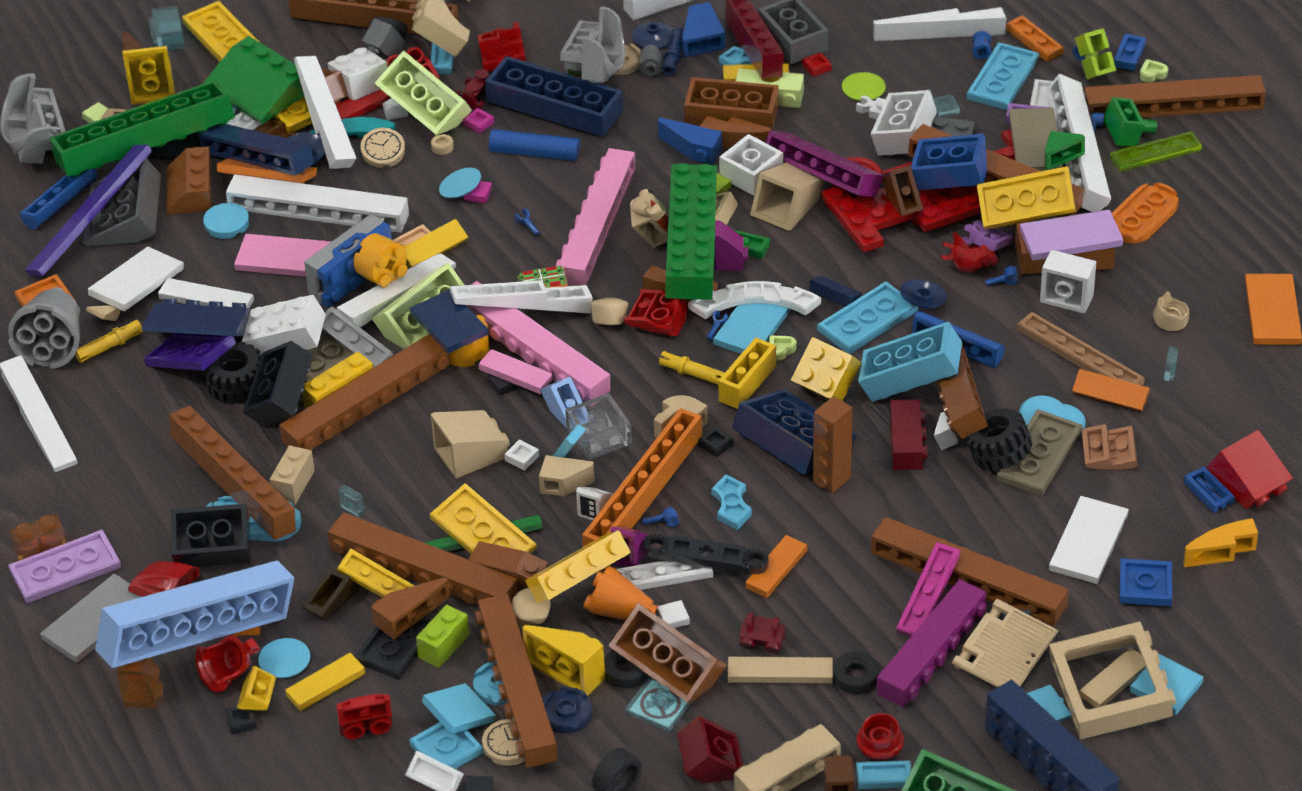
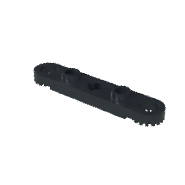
(691, 552)

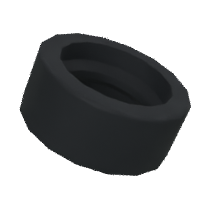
(617, 771)

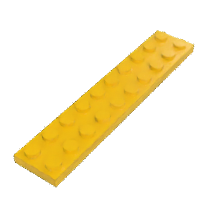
(218, 33)

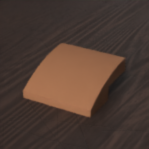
(1109, 448)

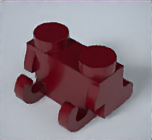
(473, 88)
(762, 632)

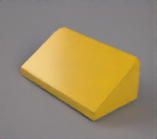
(256, 690)

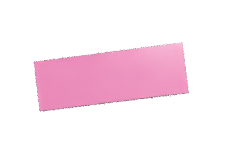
(515, 371)

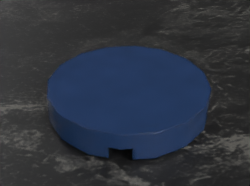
(568, 709)

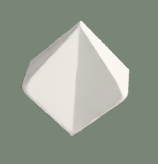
(394, 110)
(943, 433)

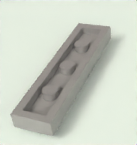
(353, 337)

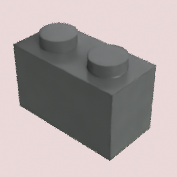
(383, 40)

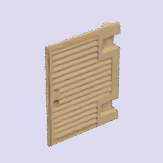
(1005, 646)

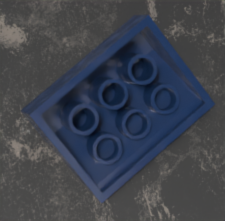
(197, 318)
(780, 426)

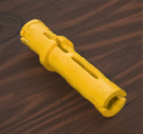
(116, 337)
(686, 366)

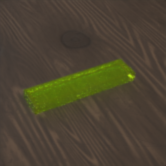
(1155, 151)

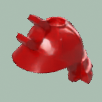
(969, 257)
(224, 661)

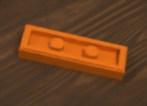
(1034, 38)
(1110, 390)
(780, 563)

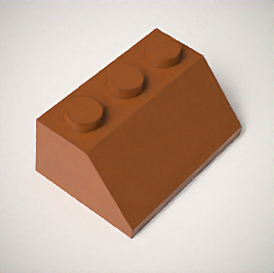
(189, 182)

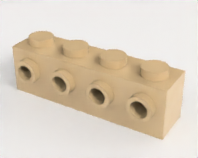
(790, 763)

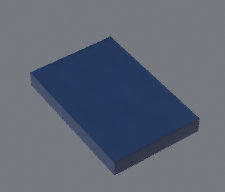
(448, 322)

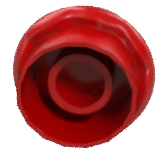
(880, 737)

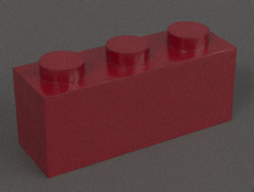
(907, 434)

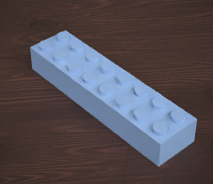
(193, 613)

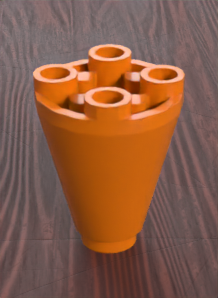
(615, 596)

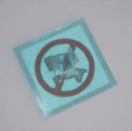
(657, 705)

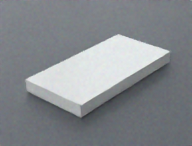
(135, 278)
(1088, 539)

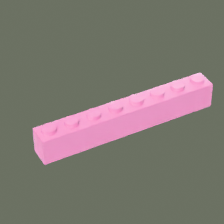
(597, 216)
(544, 349)

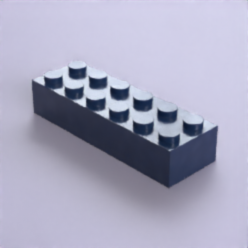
(554, 96)
(1043, 743)

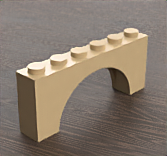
(439, 26)

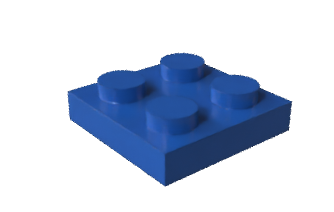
(1145, 582)

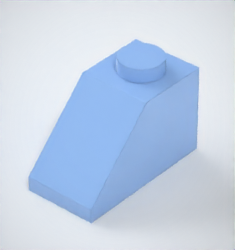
(561, 396)

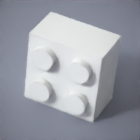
(359, 72)
(747, 160)
(1068, 281)

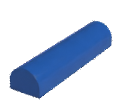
(534, 145)
(56, 198)
(975, 346)

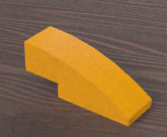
(1221, 543)

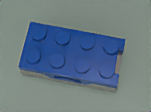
(332, 270)

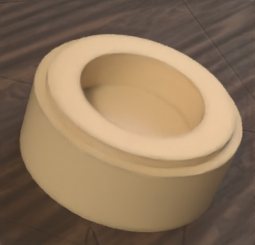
(442, 144)

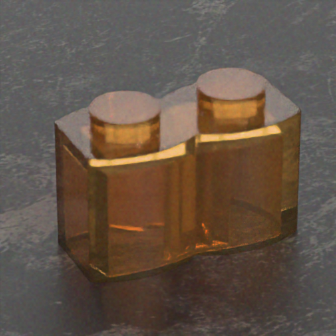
(37, 537)

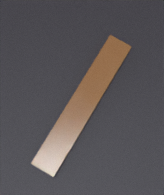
(1075, 349)

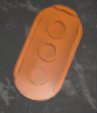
(1145, 211)

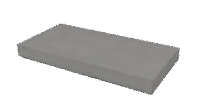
(78, 628)

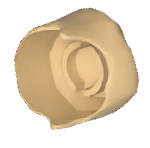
(609, 311)
(1170, 313)
(528, 610)

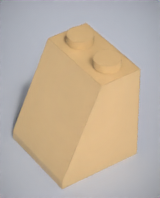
(785, 195)
(467, 440)

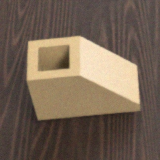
(563, 475)

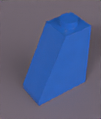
(702, 31)

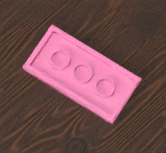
(276, 254)

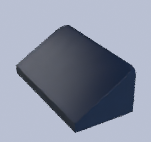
(833, 291)

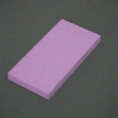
(1071, 234)
(64, 566)

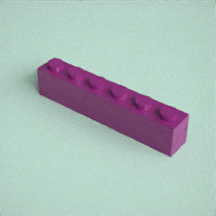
(826, 164)
(931, 643)

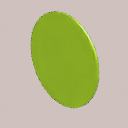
(863, 85)

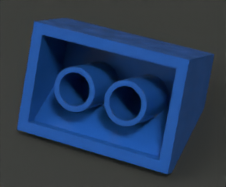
(950, 162)

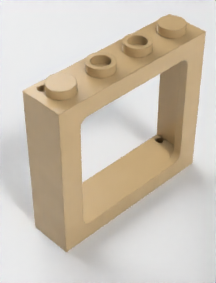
(1120, 714)

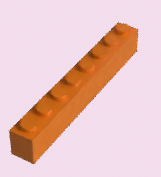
(648, 475)

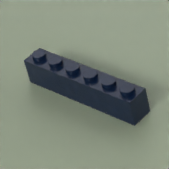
(257, 148)

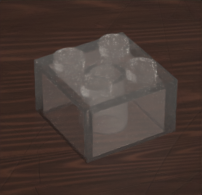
(604, 425)

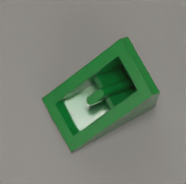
(1063, 148)

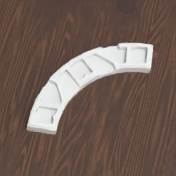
(756, 292)

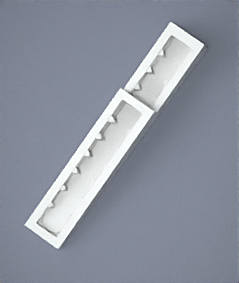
(940, 25)
(324, 113)
(525, 296)
(367, 305)
(37, 413)

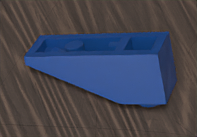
(693, 141)

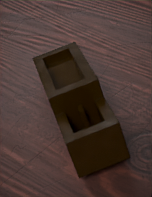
(330, 593)

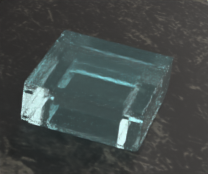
(946, 106)
(1171, 363)
(351, 500)

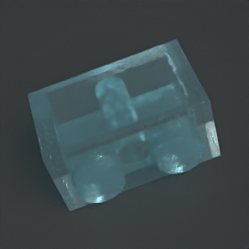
(166, 28)

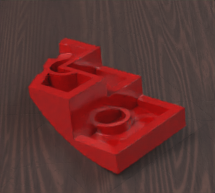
(499, 44)

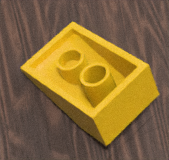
(148, 74)
(566, 656)

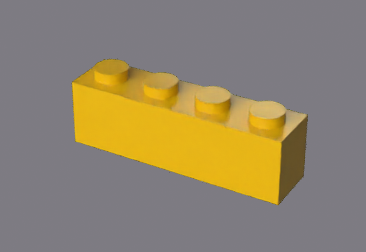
(577, 566)

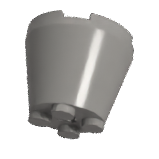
(46, 329)

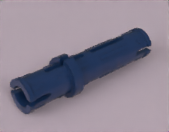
(672, 55)

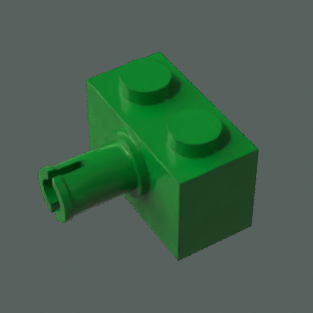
(1126, 123)

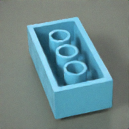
(910, 361)

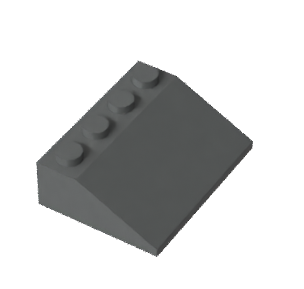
(130, 212)

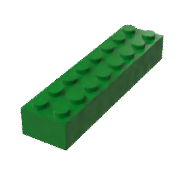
(144, 125)
(691, 232)

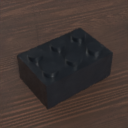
(278, 384)
(211, 535)

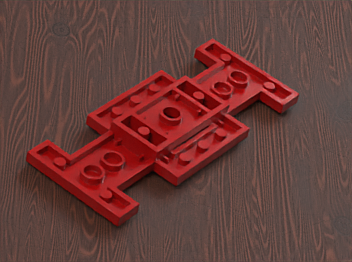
(868, 214)

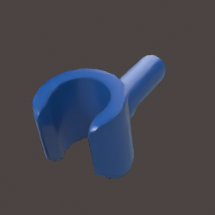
(1096, 120)
(526, 221)
(1009, 278)
(717, 323)
(668, 515)

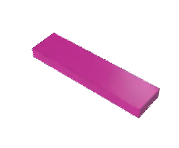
(928, 588)

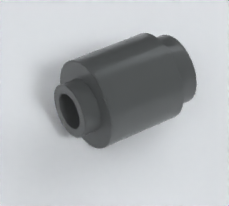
(650, 60)

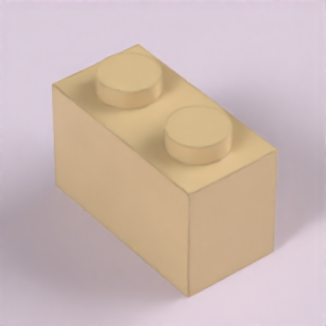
(293, 473)

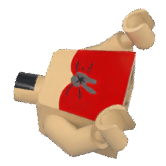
(649, 218)

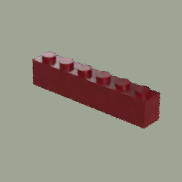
(754, 38)

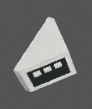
(591, 501)

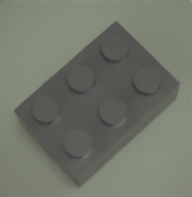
(795, 29)

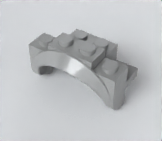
(594, 58)
(26, 129)

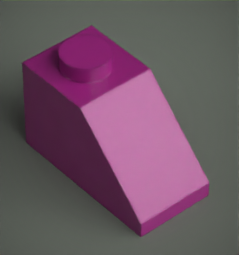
(729, 248)
(634, 540)

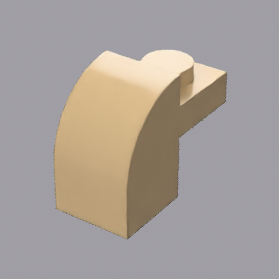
(672, 405)

